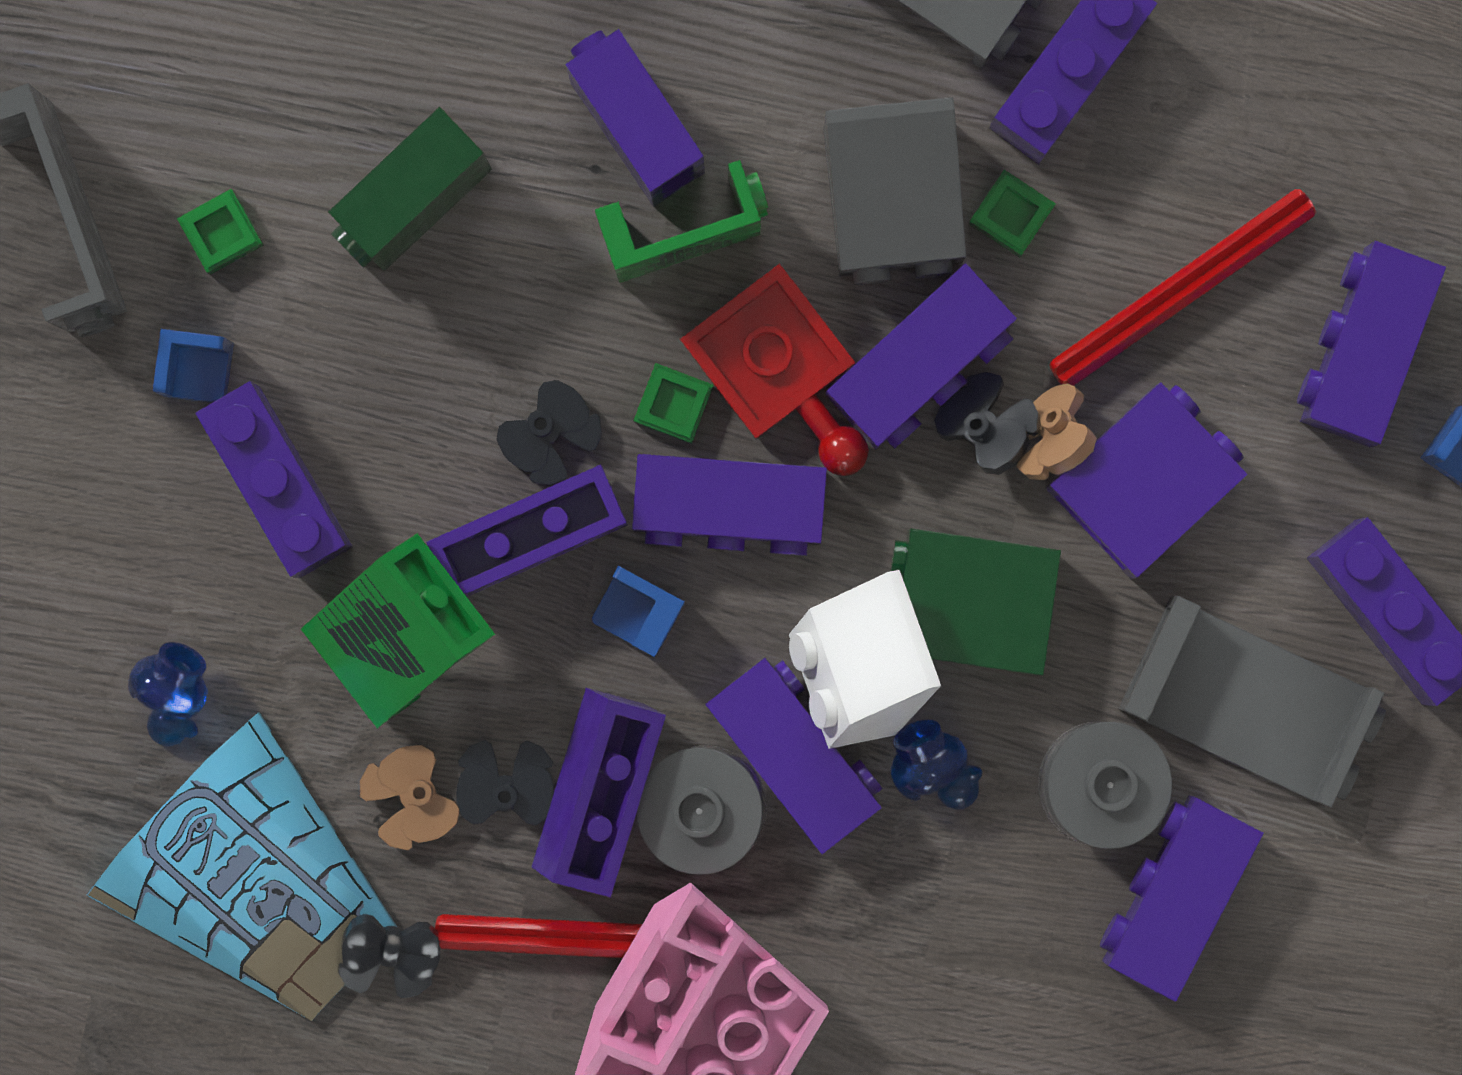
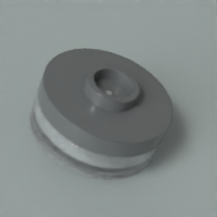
(1105, 784)
(702, 809)

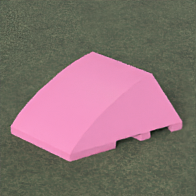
(699, 1001)

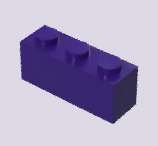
(1068, 73)
(1370, 343)
(923, 359)
(274, 480)
(729, 503)
(530, 531)
(1393, 610)
(793, 756)
(598, 792)
(1179, 896)

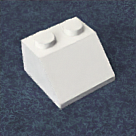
(864, 662)

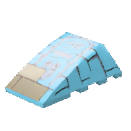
(246, 875)

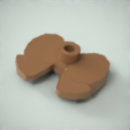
(1064, 440)
(425, 813)

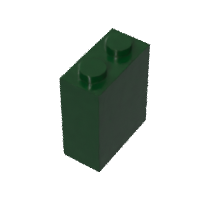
(408, 191)
(980, 598)

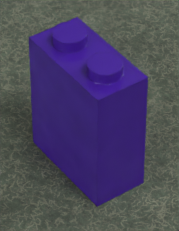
(634, 115)
(1149, 479)

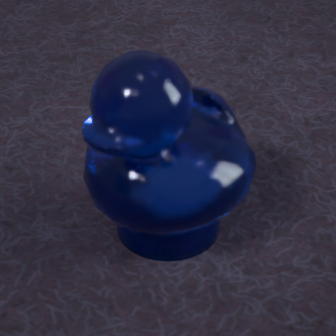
(173, 689)
(933, 763)

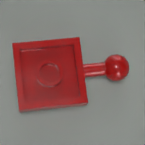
(771, 358)

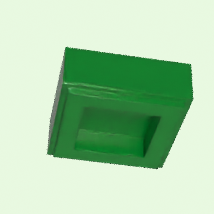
(1012, 213)
(220, 231)
(673, 403)

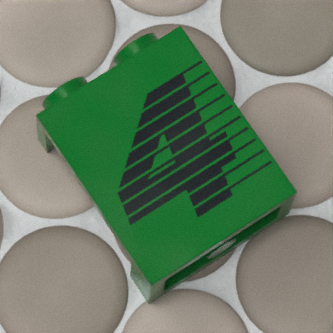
(635, 263)
(396, 630)

